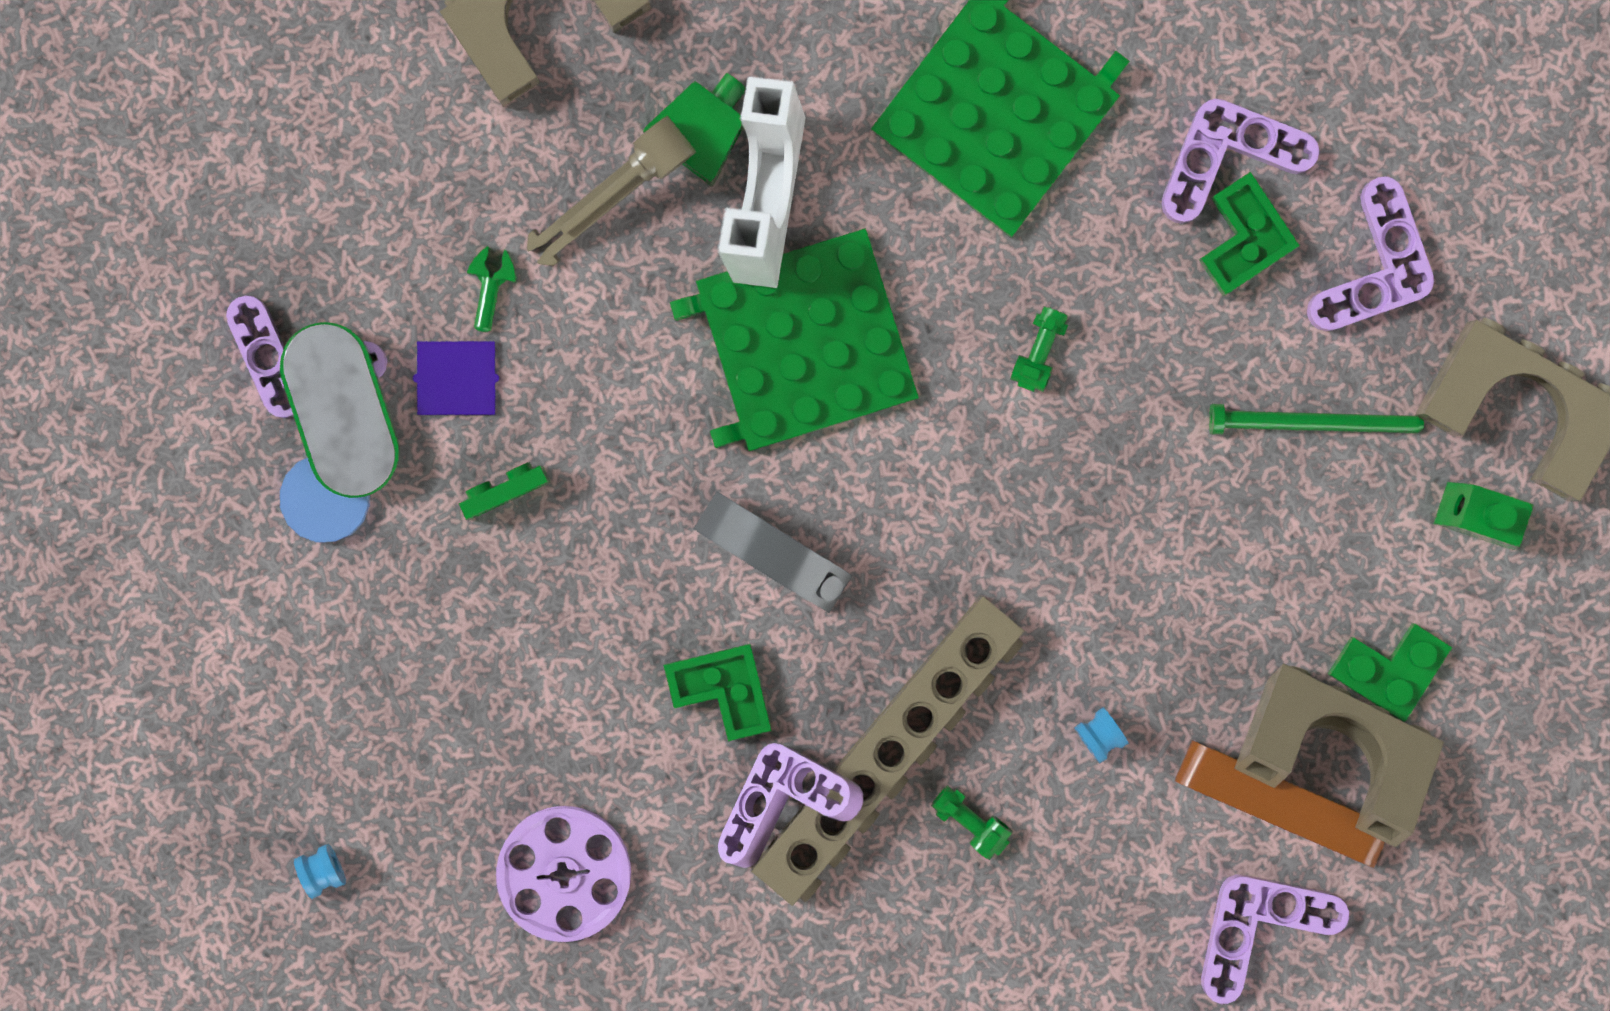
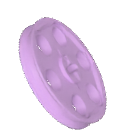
(548, 855)

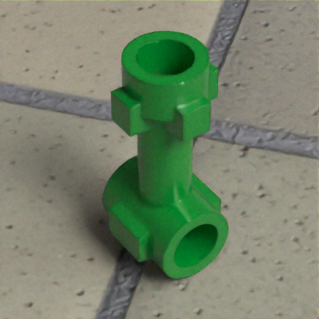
(1032, 371)
(990, 836)

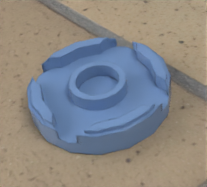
(315, 510)

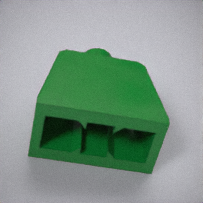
(707, 124)
(1484, 514)

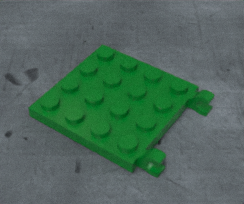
(997, 112)
(806, 350)

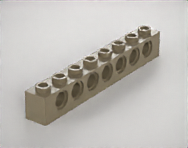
(981, 620)

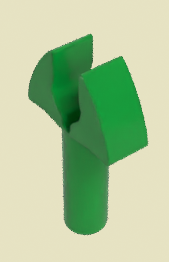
(489, 286)

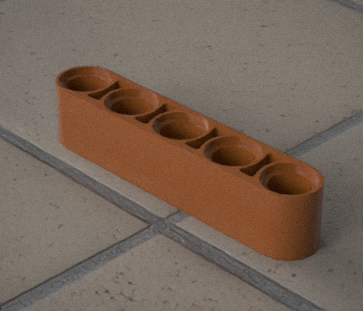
(1282, 806)

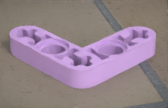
(1215, 146)
(1388, 279)
(248, 351)
(785, 783)
(1260, 909)

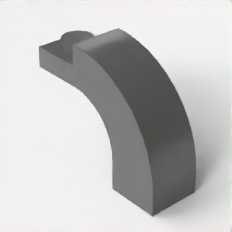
(772, 552)

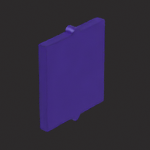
(456, 378)

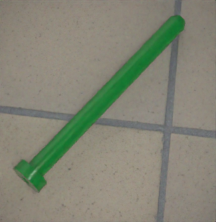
(1221, 419)

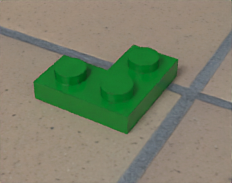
(1258, 239)
(730, 678)
(1395, 681)

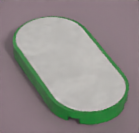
(339, 409)

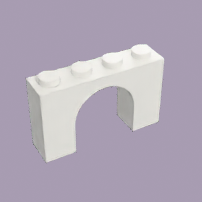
(756, 235)

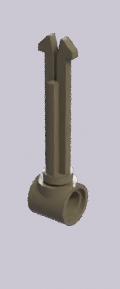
(655, 155)

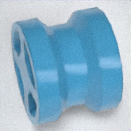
(1101, 735)
(319, 871)

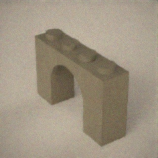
(486, 38)
(1583, 411)
(1397, 753)

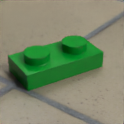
(486, 498)

